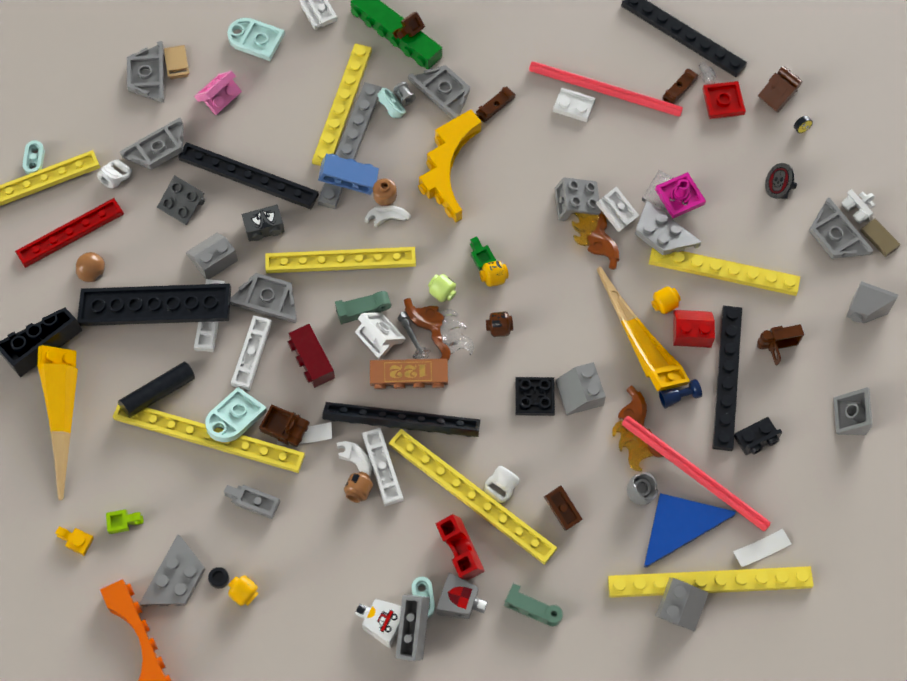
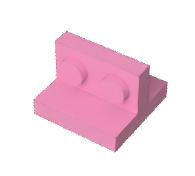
(219, 92)

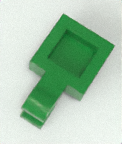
(480, 254)

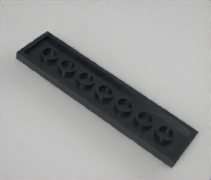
(154, 304)

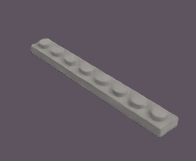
(352, 139)

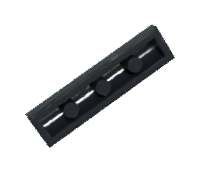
(156, 389)

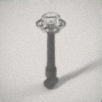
(420, 352)

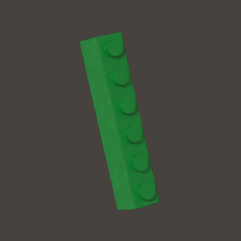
(385, 21)

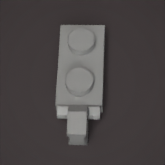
(253, 500)

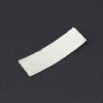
(315, 433)
(762, 548)

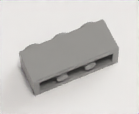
(412, 627)

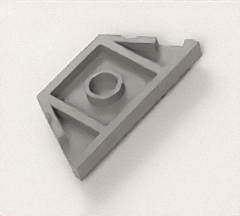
(146, 72)
(443, 89)
(157, 146)
(663, 232)
(837, 233)
(267, 297)
(175, 577)

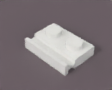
(318, 12)
(574, 104)
(617, 209)

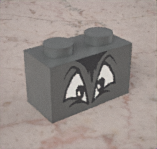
(263, 223)

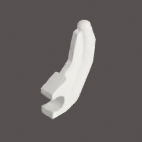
(384, 213)
(355, 454)

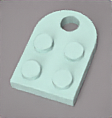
(256, 37)
(234, 415)

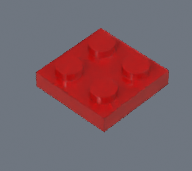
(723, 100)

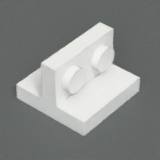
(378, 333)

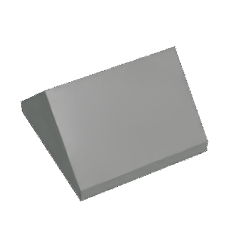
(853, 413)

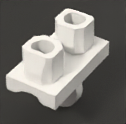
(864, 212)

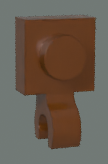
(411, 25)

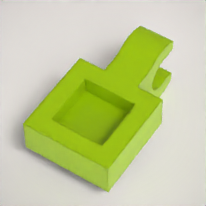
(120, 520)

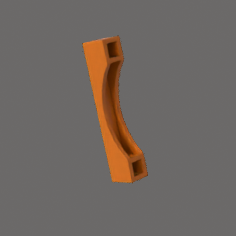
(120, 603)

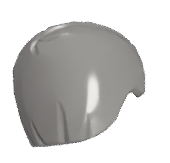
(642, 488)

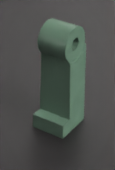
(352, 309)
(533, 608)

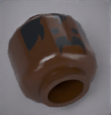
(499, 324)

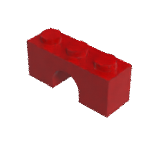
(465, 556)

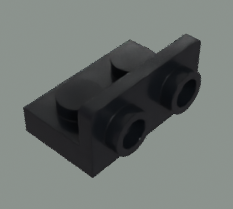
(757, 435)

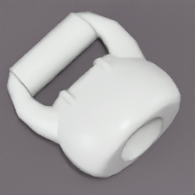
(111, 177)
(503, 479)

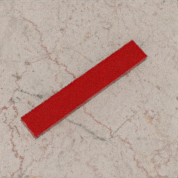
(69, 232)

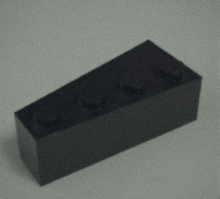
(54, 330)

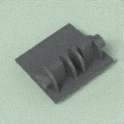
(181, 200)

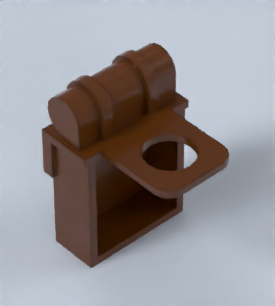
(780, 88)
(780, 338)
(284, 426)

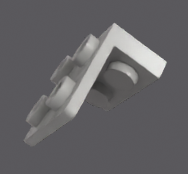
(576, 197)

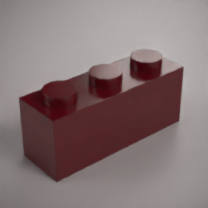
(310, 356)

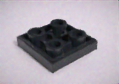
(534, 396)

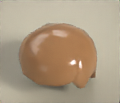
(89, 267)

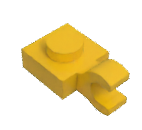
(76, 541)

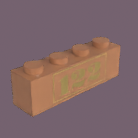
(409, 372)

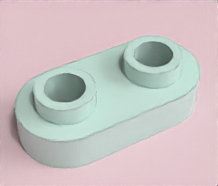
(392, 104)
(33, 159)
(423, 581)

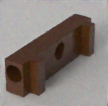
(685, 82)
(489, 109)

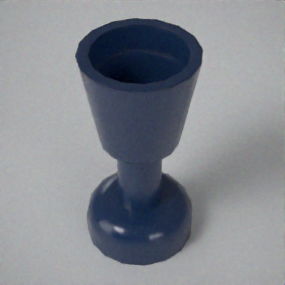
(672, 396)

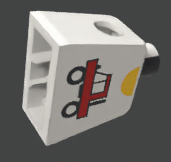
(381, 620)

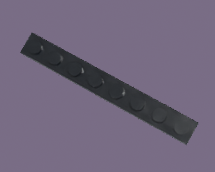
(686, 35)
(248, 175)
(727, 378)
(401, 419)

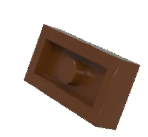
(563, 508)

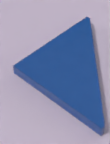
(679, 523)

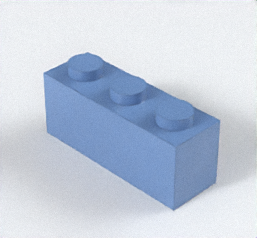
(348, 173)

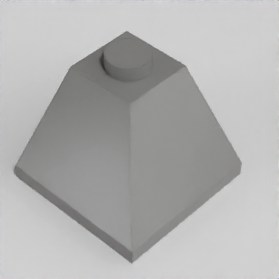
(870, 303)

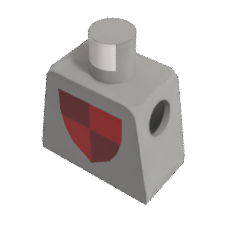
(459, 599)

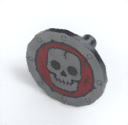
(780, 181)

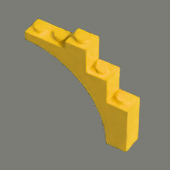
(450, 140)

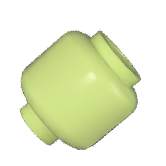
(442, 288)

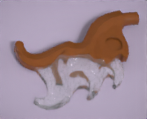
(443, 328)

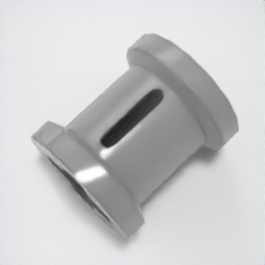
(404, 93)

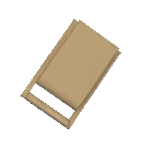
(176, 61)

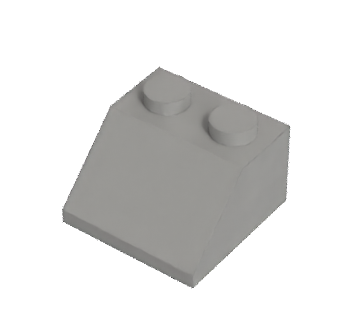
(213, 255)
(581, 389)
(682, 604)

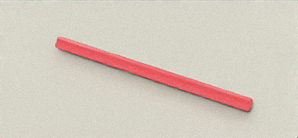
(605, 88)
(696, 473)

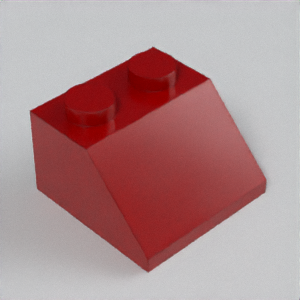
(693, 328)

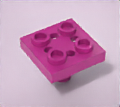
(681, 190)

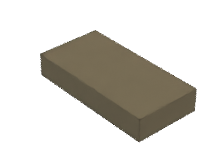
(880, 237)

